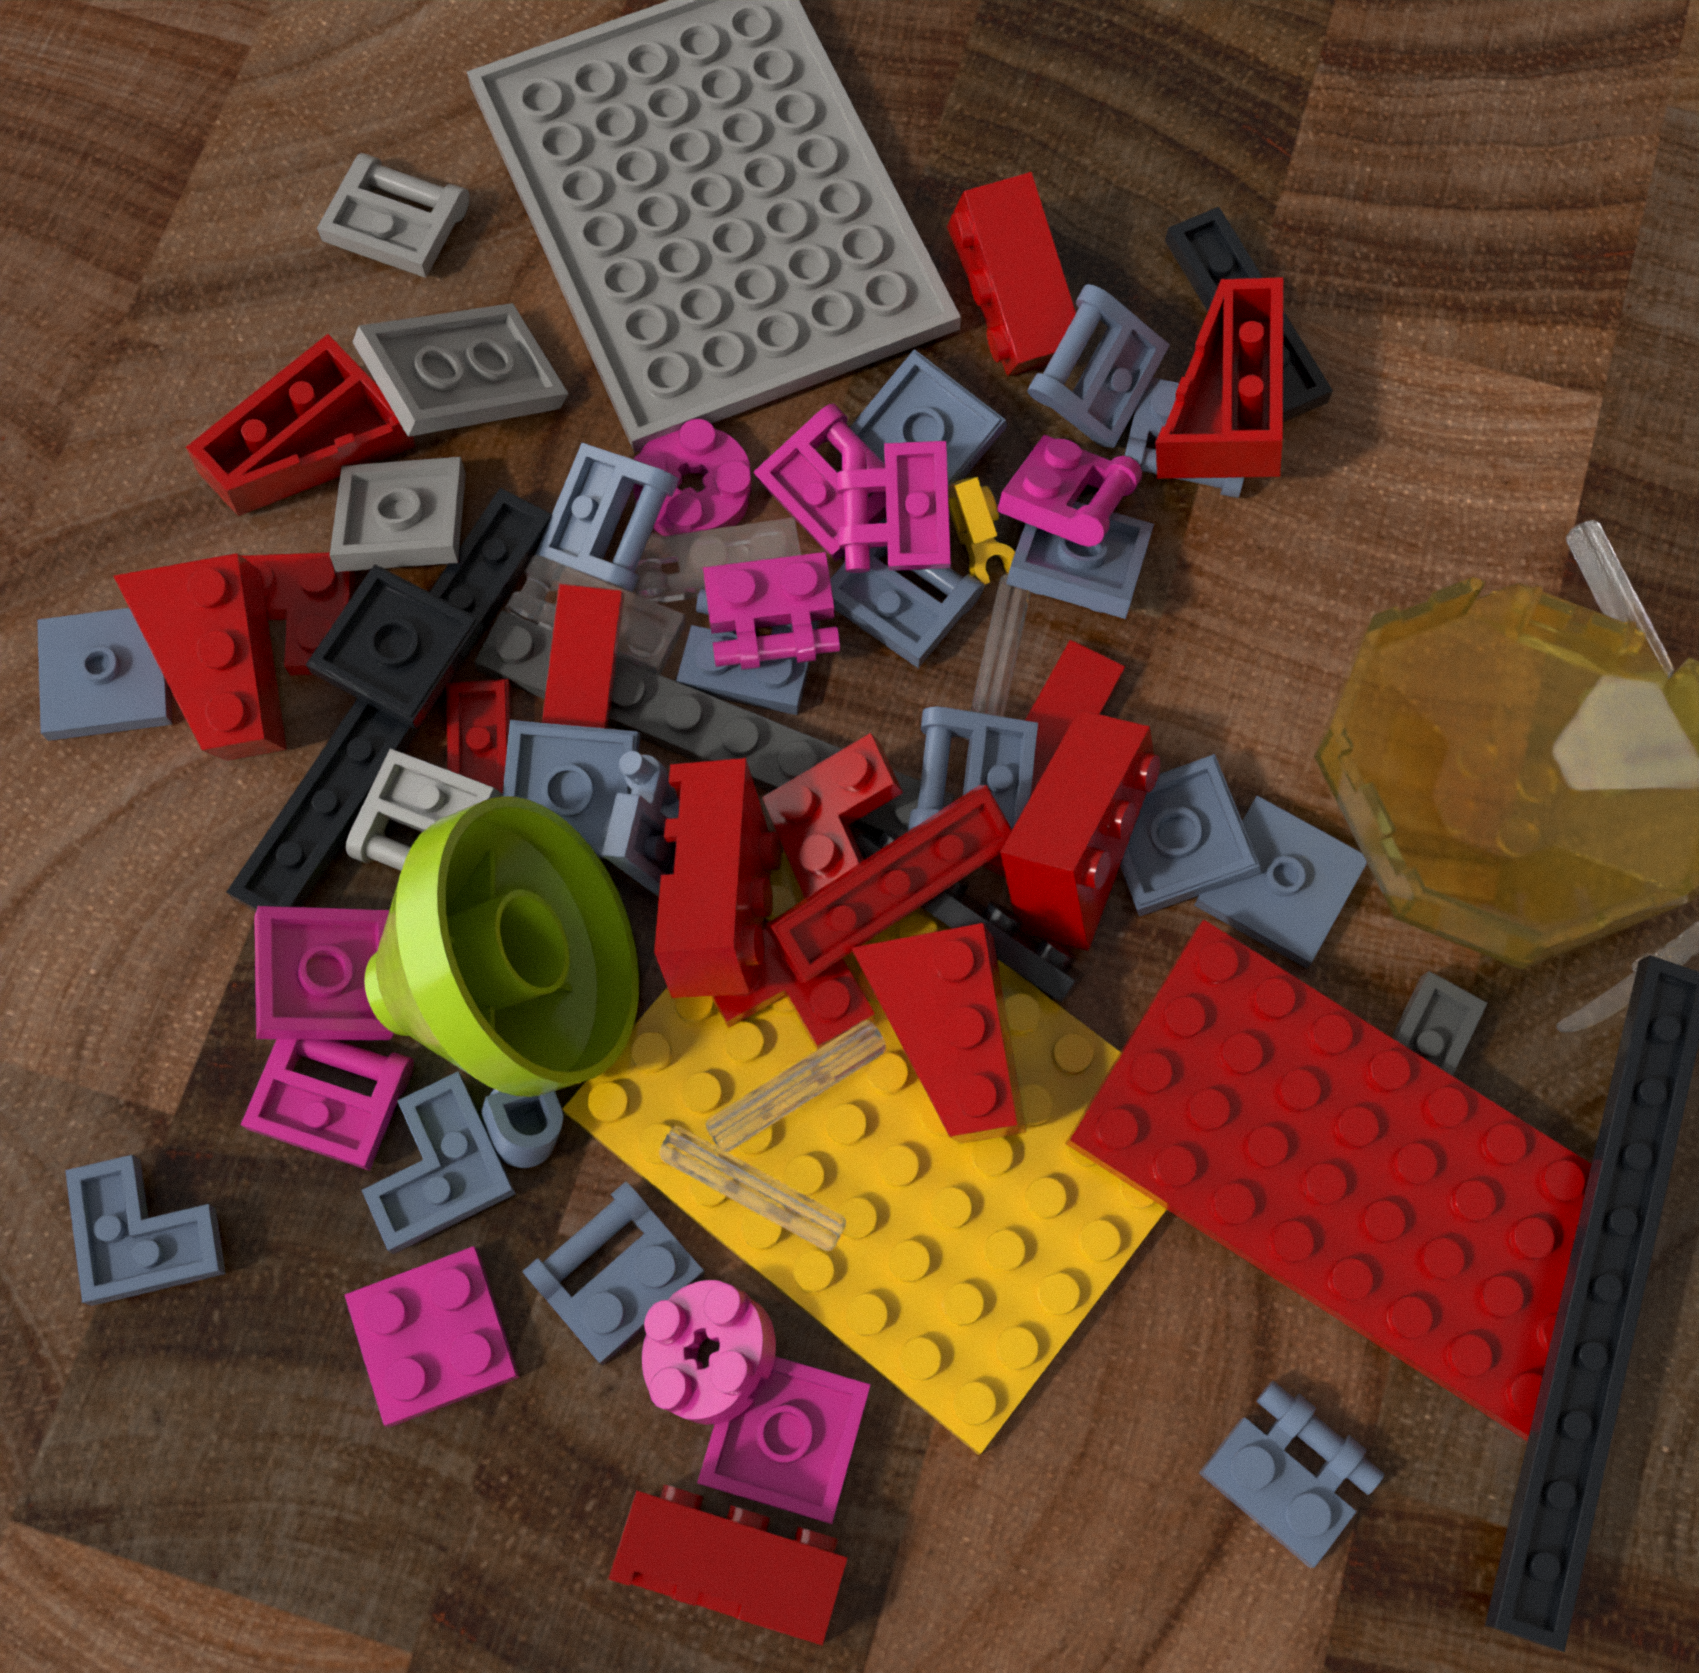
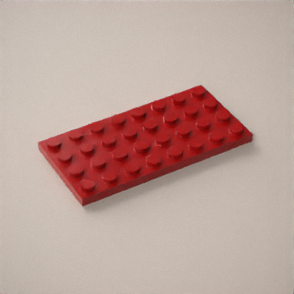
(1345, 1170)

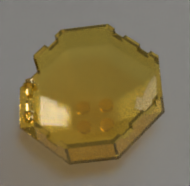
(1517, 770)

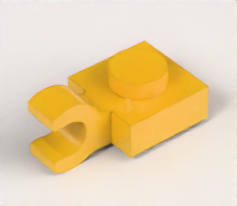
(973, 516)

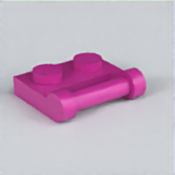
(1054, 479)
(808, 484)
(322, 1114)

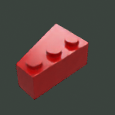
(1013, 271)
(1232, 394)
(298, 431)
(214, 650)
(1078, 827)
(720, 881)
(953, 1025)
(730, 1563)

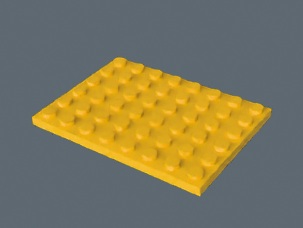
(953, 1255)

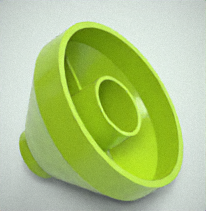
(508, 950)

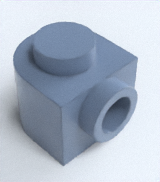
(522, 1127)

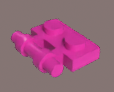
(915, 507)
(769, 595)

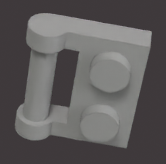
(388, 228)
(414, 796)

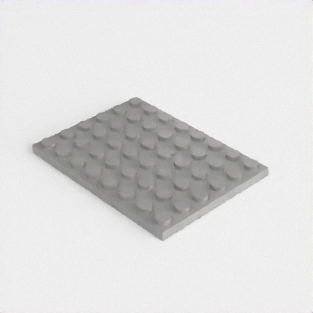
(710, 208)

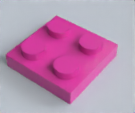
(314, 973)
(431, 1337)
(790, 1441)

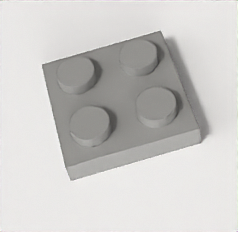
(398, 514)

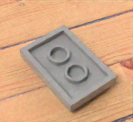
(459, 368)

